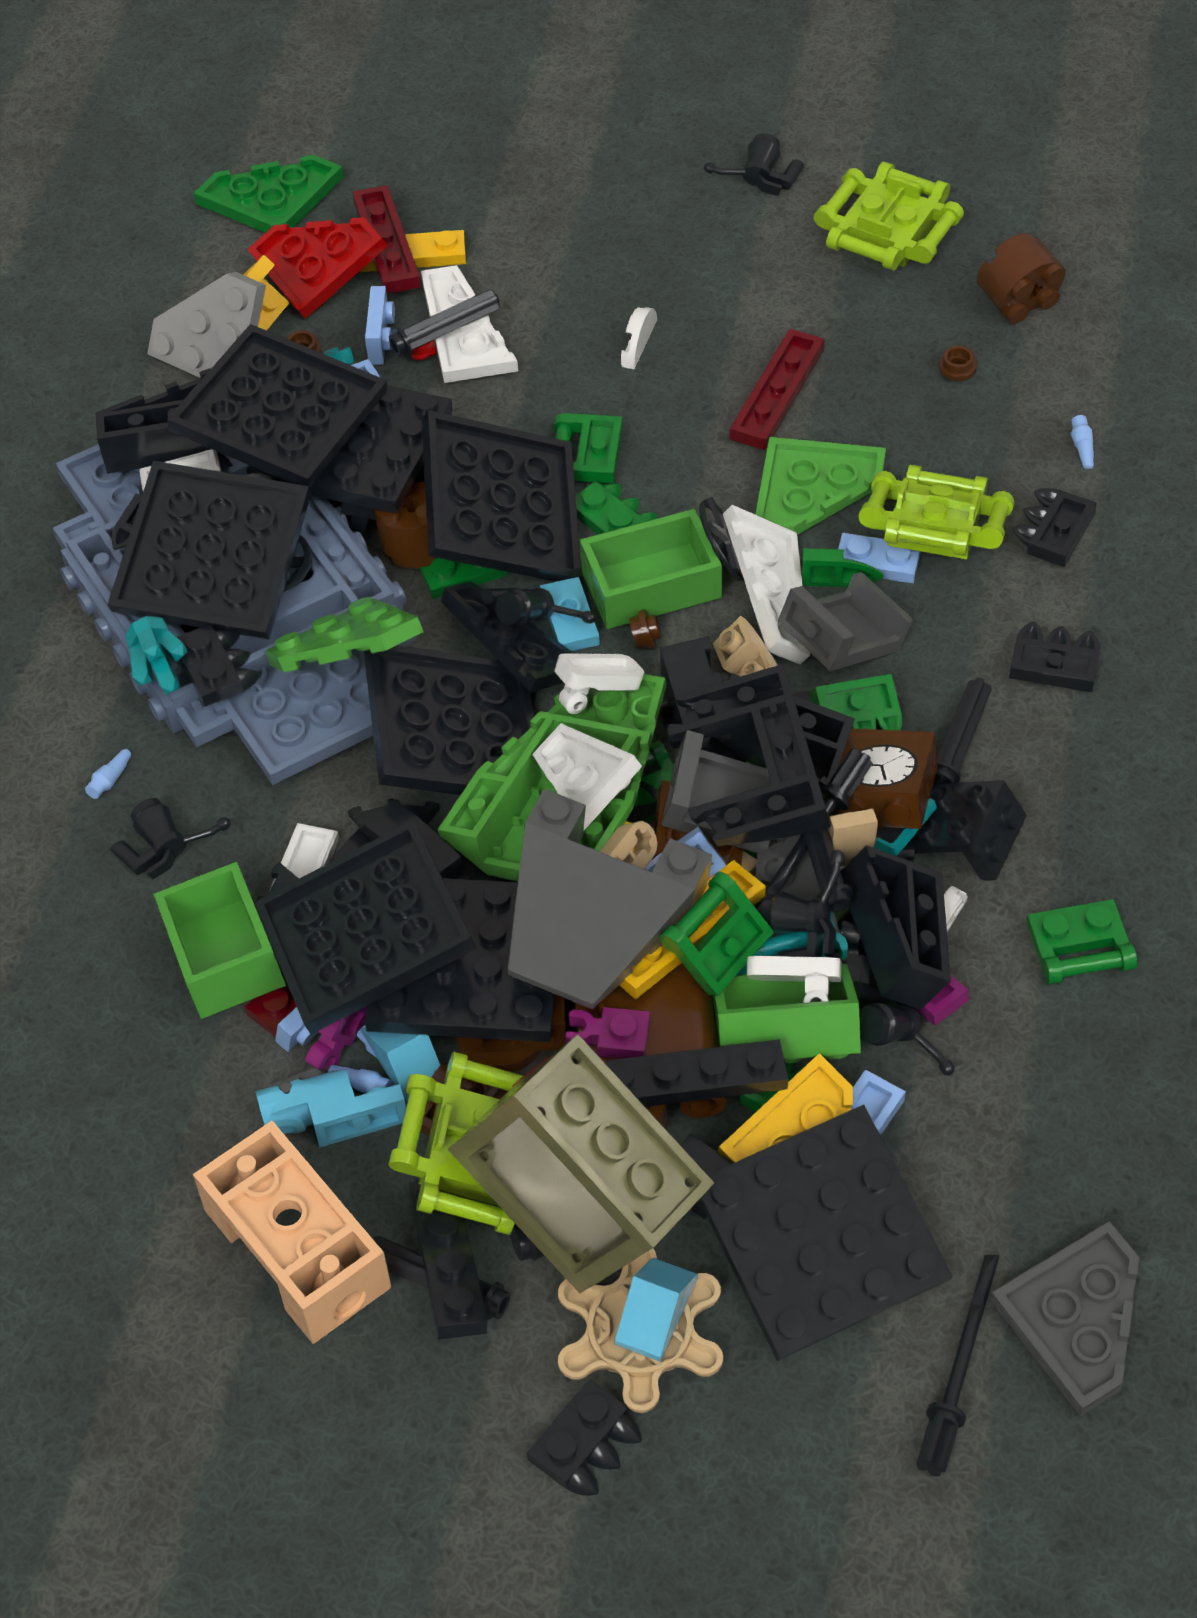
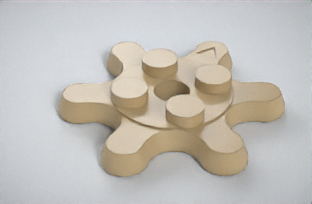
(597, 1350)

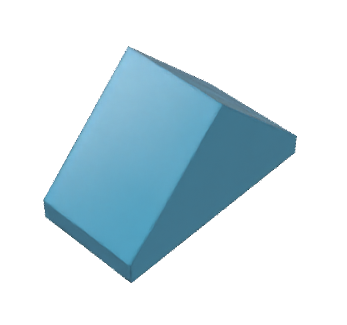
(403, 1055)
(654, 1308)

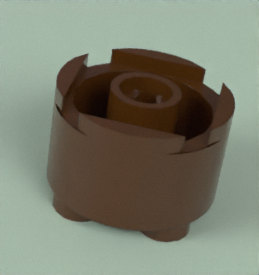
(1021, 277)
(405, 533)

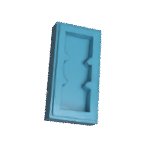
(567, 629)

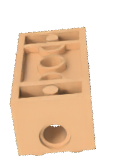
(322, 1261)

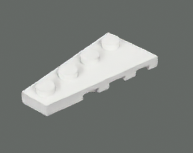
(472, 349)
(770, 569)

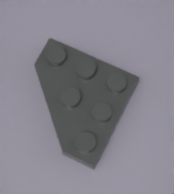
(1077, 1314)

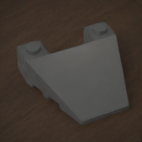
(588, 914)

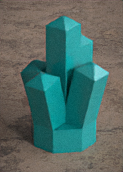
(148, 644)

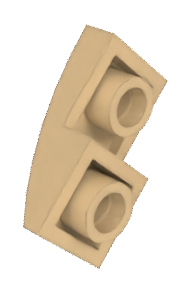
(742, 649)
(852, 832)

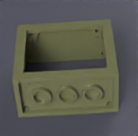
(581, 1166)

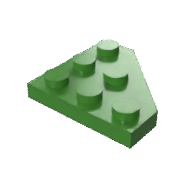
(814, 480)
(363, 627)

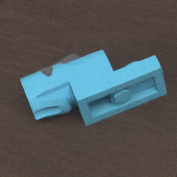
(329, 1106)

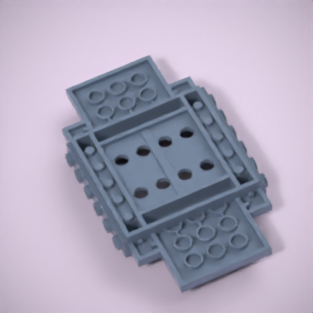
(285, 716)

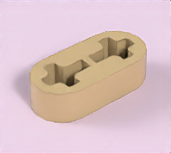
(636, 835)

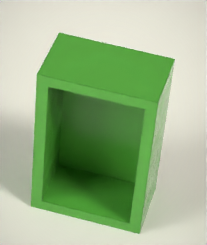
(651, 567)
(219, 940)
(775, 1010)

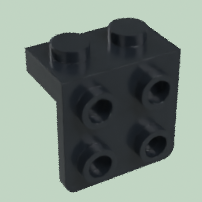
(974, 820)

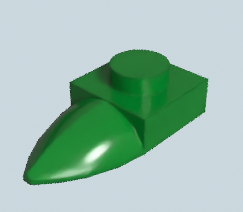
(831, 569)

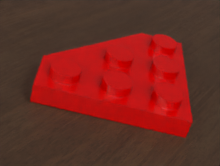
(317, 258)

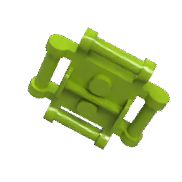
(889, 217)
(936, 512)
(453, 1116)

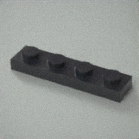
(703, 1073)
(449, 1271)

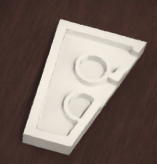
(585, 768)

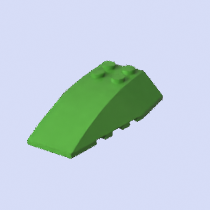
(494, 806)

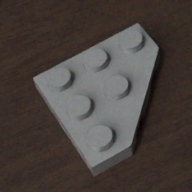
(207, 323)

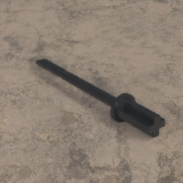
(835, 795)
(944, 1415)

